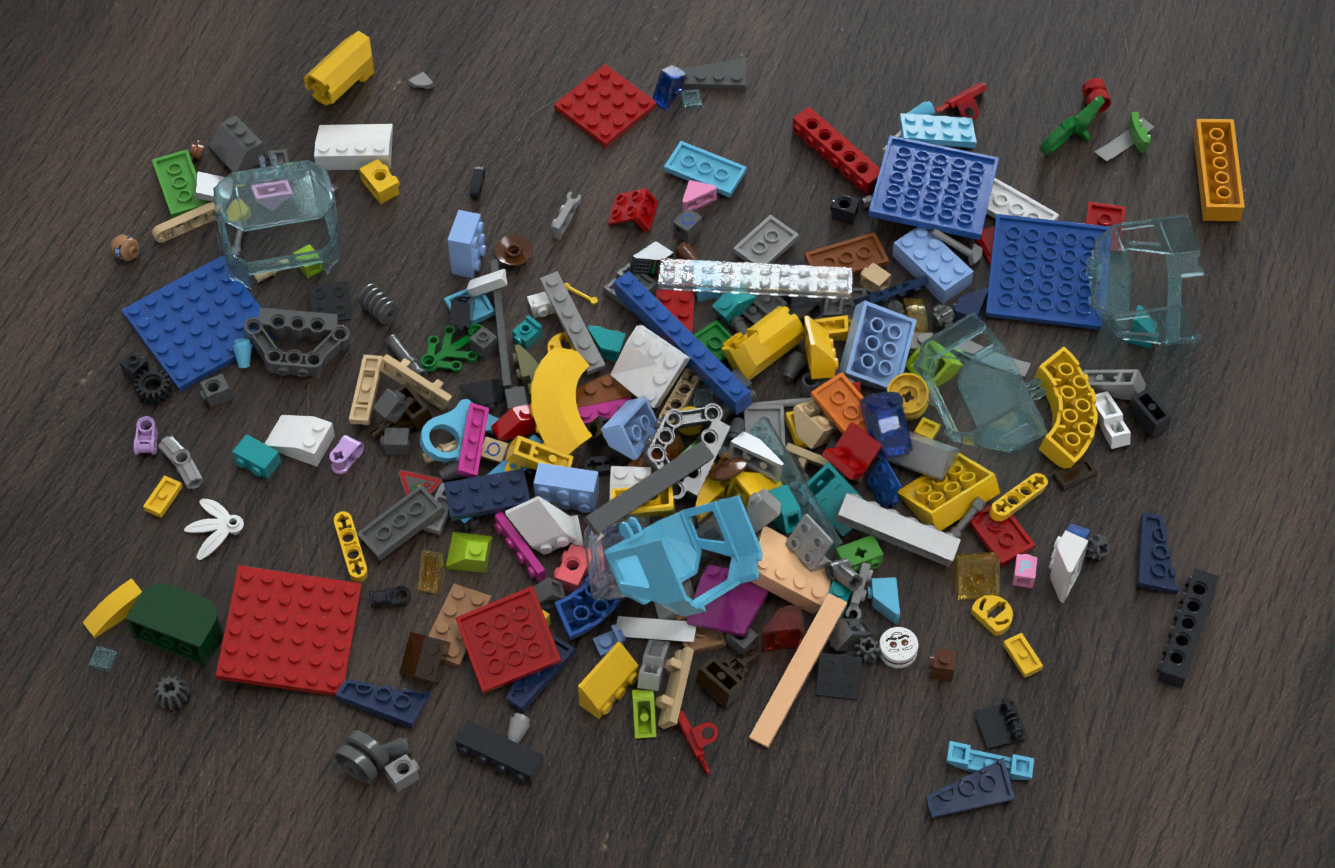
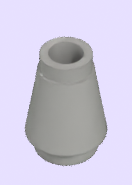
(517, 727)

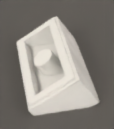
(487, 283)

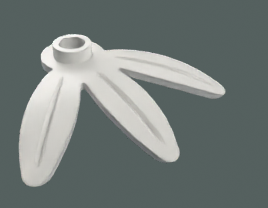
(221, 526)

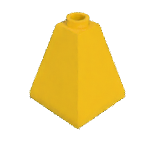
(748, 483)

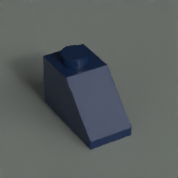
(970, 303)

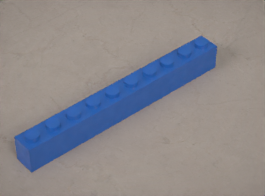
(671, 330)

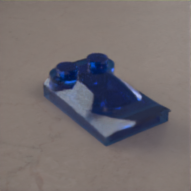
(887, 423)

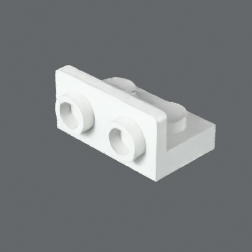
(540, 305)

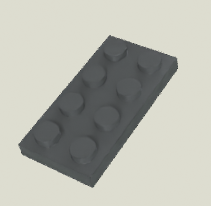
(400, 522)

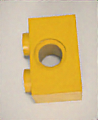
(379, 181)

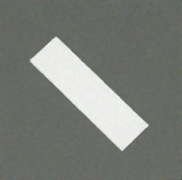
(656, 629)

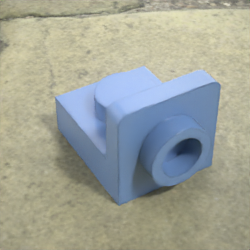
(606, 641)

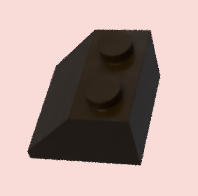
(425, 657)

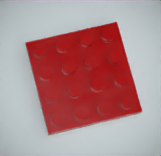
(605, 105)
(508, 639)

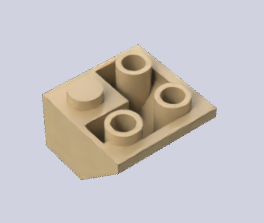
(812, 424)

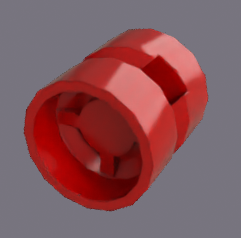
(1094, 88)

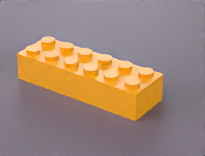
(1218, 170)

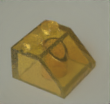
(977, 575)

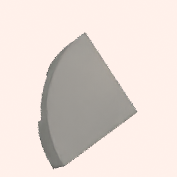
(421, 80)

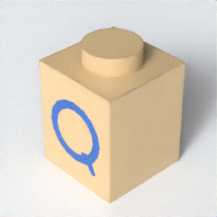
(494, 450)

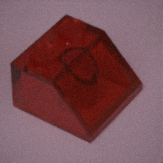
(783, 630)

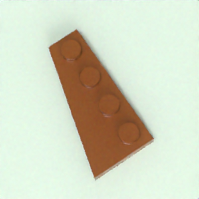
(600, 391)

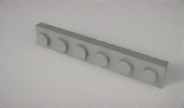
(572, 321)

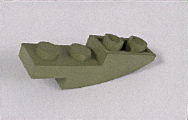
(526, 365)

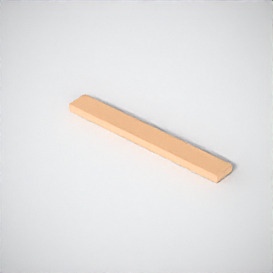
(798, 671)

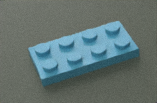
(938, 130)
(705, 167)

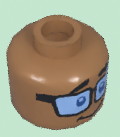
(125, 247)

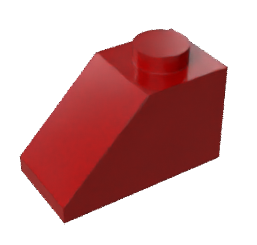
(514, 423)

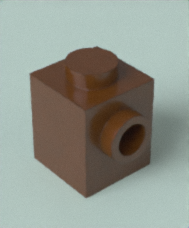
(942, 665)

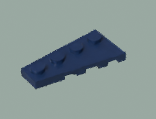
(897, 290)
(1154, 557)
(528, 688)
(389, 703)
(979, 790)

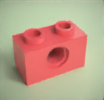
(572, 579)

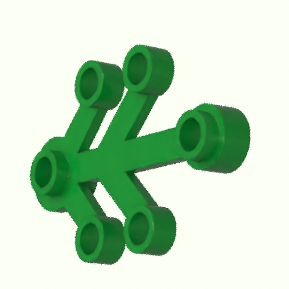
(449, 351)

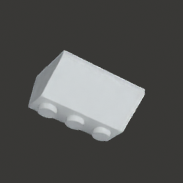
(1066, 563)

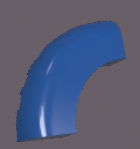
(581, 613)

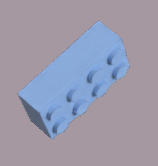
(930, 257)

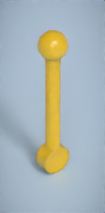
(593, 301)

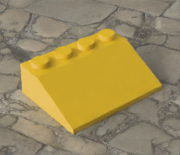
(949, 500)

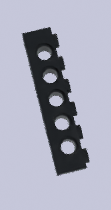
(1176, 673)

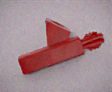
(965, 100)
(695, 739)

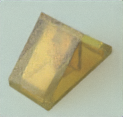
(430, 571)

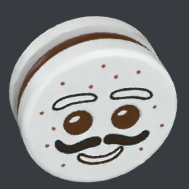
(898, 647)

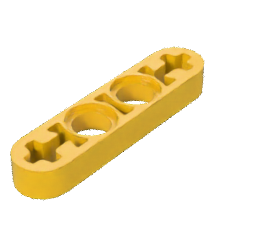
(1020, 498)
(351, 546)

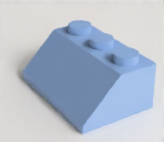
(630, 427)

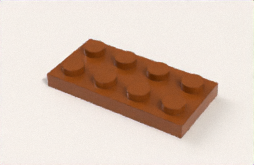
(852, 253)

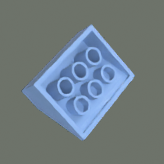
(876, 345)

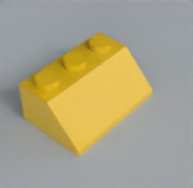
(819, 350)
(658, 506)
(608, 681)

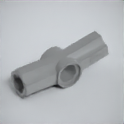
(176, 455)

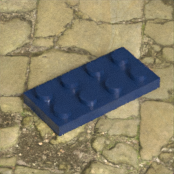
(486, 494)

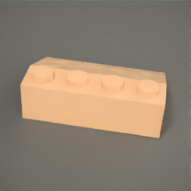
(787, 575)

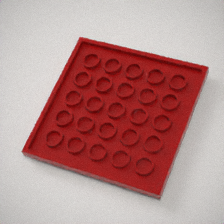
(288, 631)

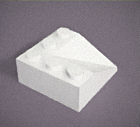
(649, 365)

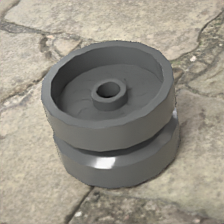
(361, 756)

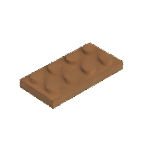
(458, 602)

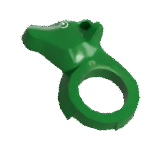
(1074, 124)

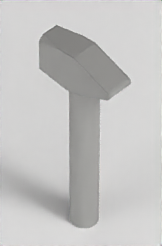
(974, 252)

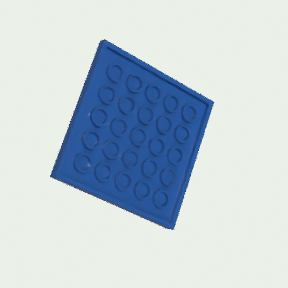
(934, 187)
(1042, 271)
(194, 322)

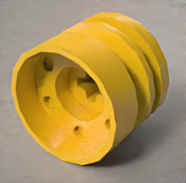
(911, 385)

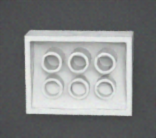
(353, 145)

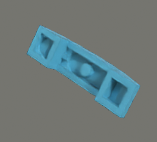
(972, 760)

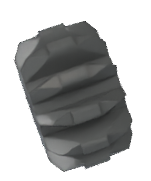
(170, 692)

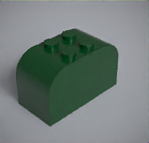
(176, 622)

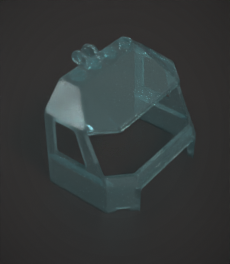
(270, 199)
(1112, 279)
(989, 385)

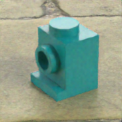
(527, 333)

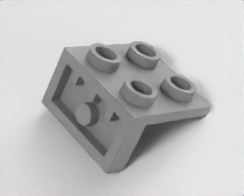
(810, 543)

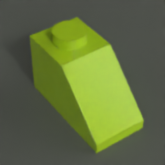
(644, 713)

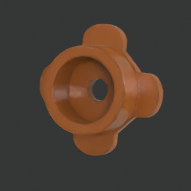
(196, 151)

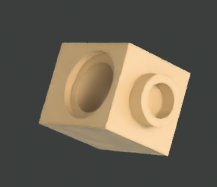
(875, 278)

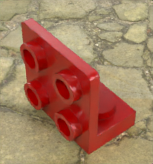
(634, 206)
(853, 452)

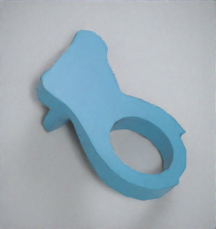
(454, 423)

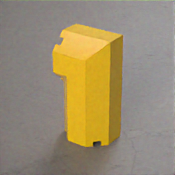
(341, 69)
(764, 342)

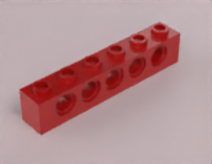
(836, 150)

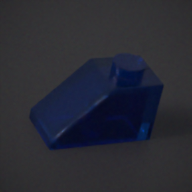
(668, 86)

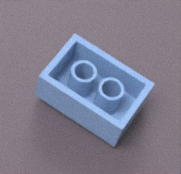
(466, 244)
(567, 487)

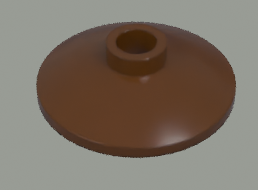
(513, 250)
(727, 468)

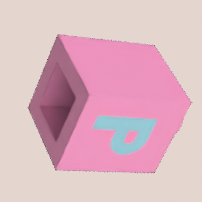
(1024, 570)

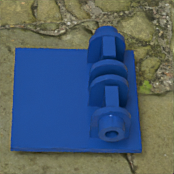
(884, 483)

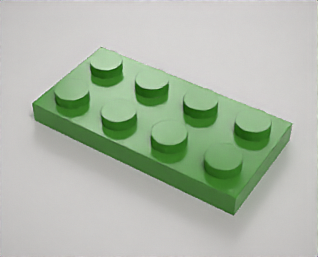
(178, 182)

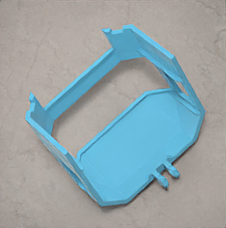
(667, 552)

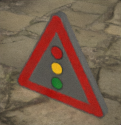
(412, 480)

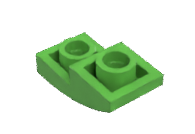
(1138, 133)

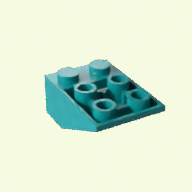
(829, 489)

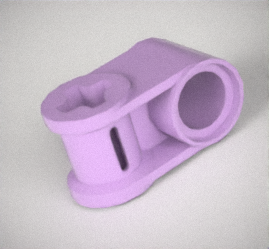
(146, 440)
(345, 454)

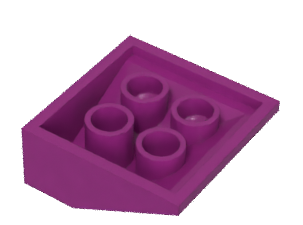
(731, 611)

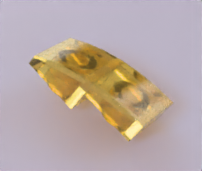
(915, 309)

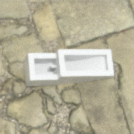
(1111, 421)

